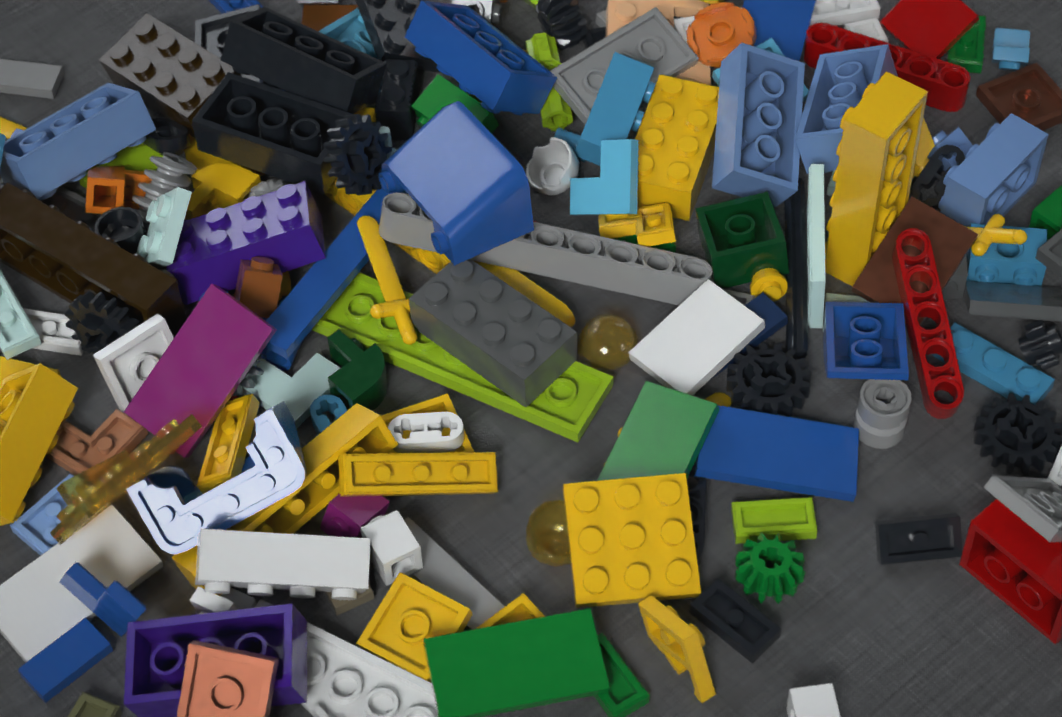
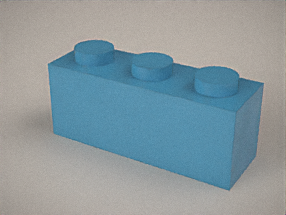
(616, 106)

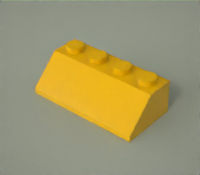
(30, 416)

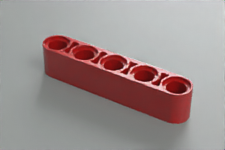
(944, 81)
(928, 305)

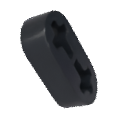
(932, 173)

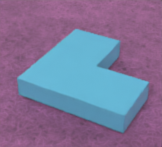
(616, 187)

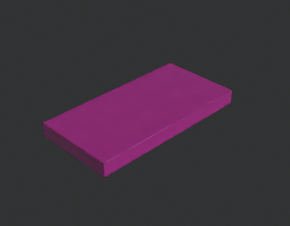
(201, 366)

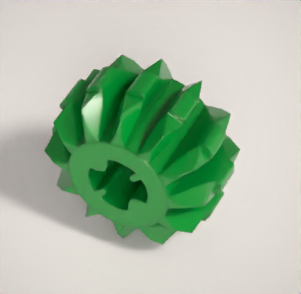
(769, 568)

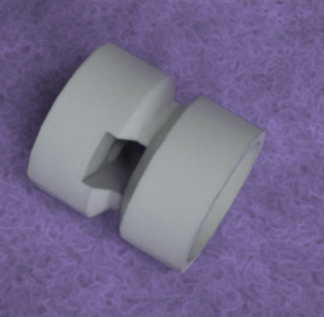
(882, 412)

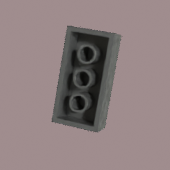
(494, 330)

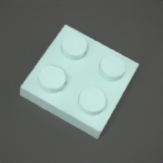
(166, 223)

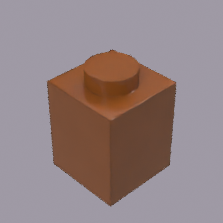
(259, 285)

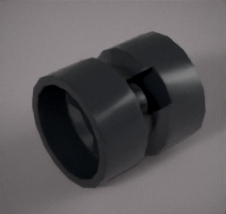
(123, 226)

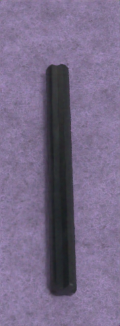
(796, 278)

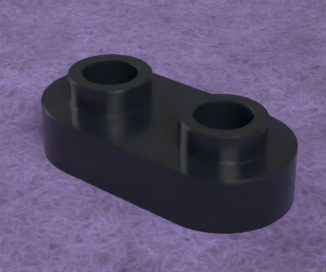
(168, 137)

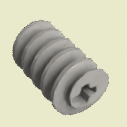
(168, 176)

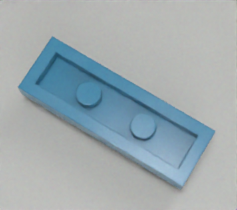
(997, 368)

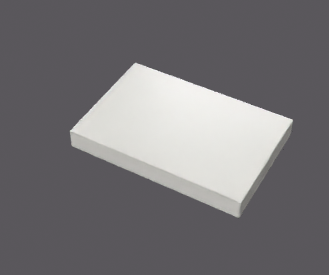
(697, 339)

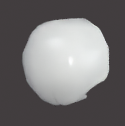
(552, 167)

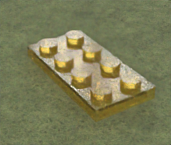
(121, 476)

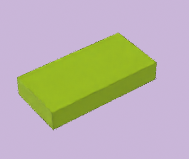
(789, 517)

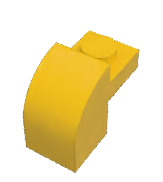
(219, 187)

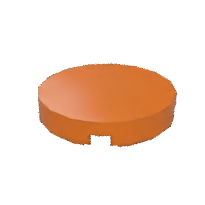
(719, 31)

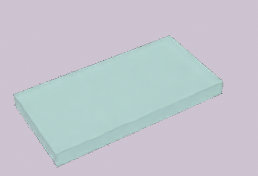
(815, 246)

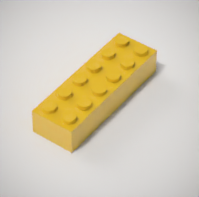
(872, 172)

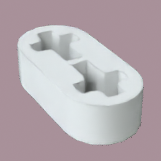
(427, 432)

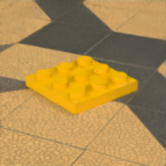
(631, 540)

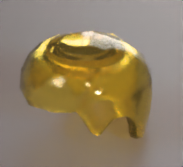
(607, 341)
(548, 534)

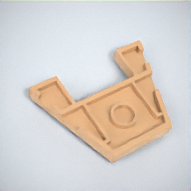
(625, 11)

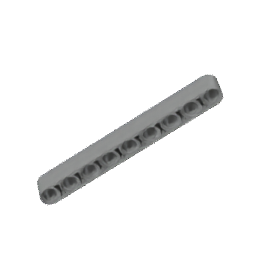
(564, 255)

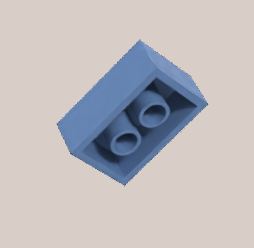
(994, 173)

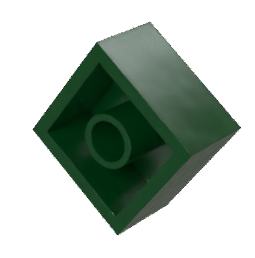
(741, 239)

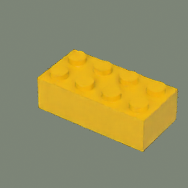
(676, 144)

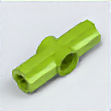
(555, 110)

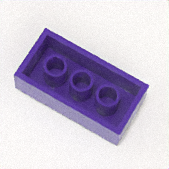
(273, 226)
(160, 647)

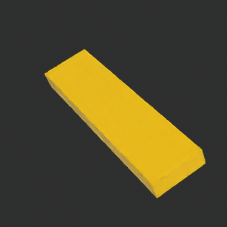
(417, 474)

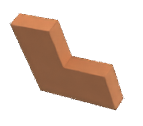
(80, 451)

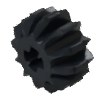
(563, 21)

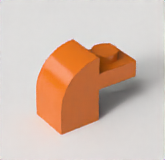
(113, 188)

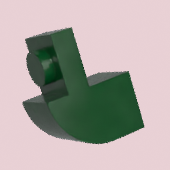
(361, 372)

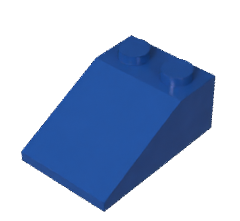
(865, 341)

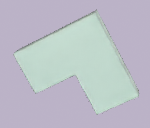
(296, 391)

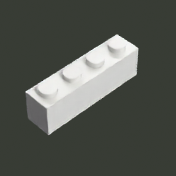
(282, 562)

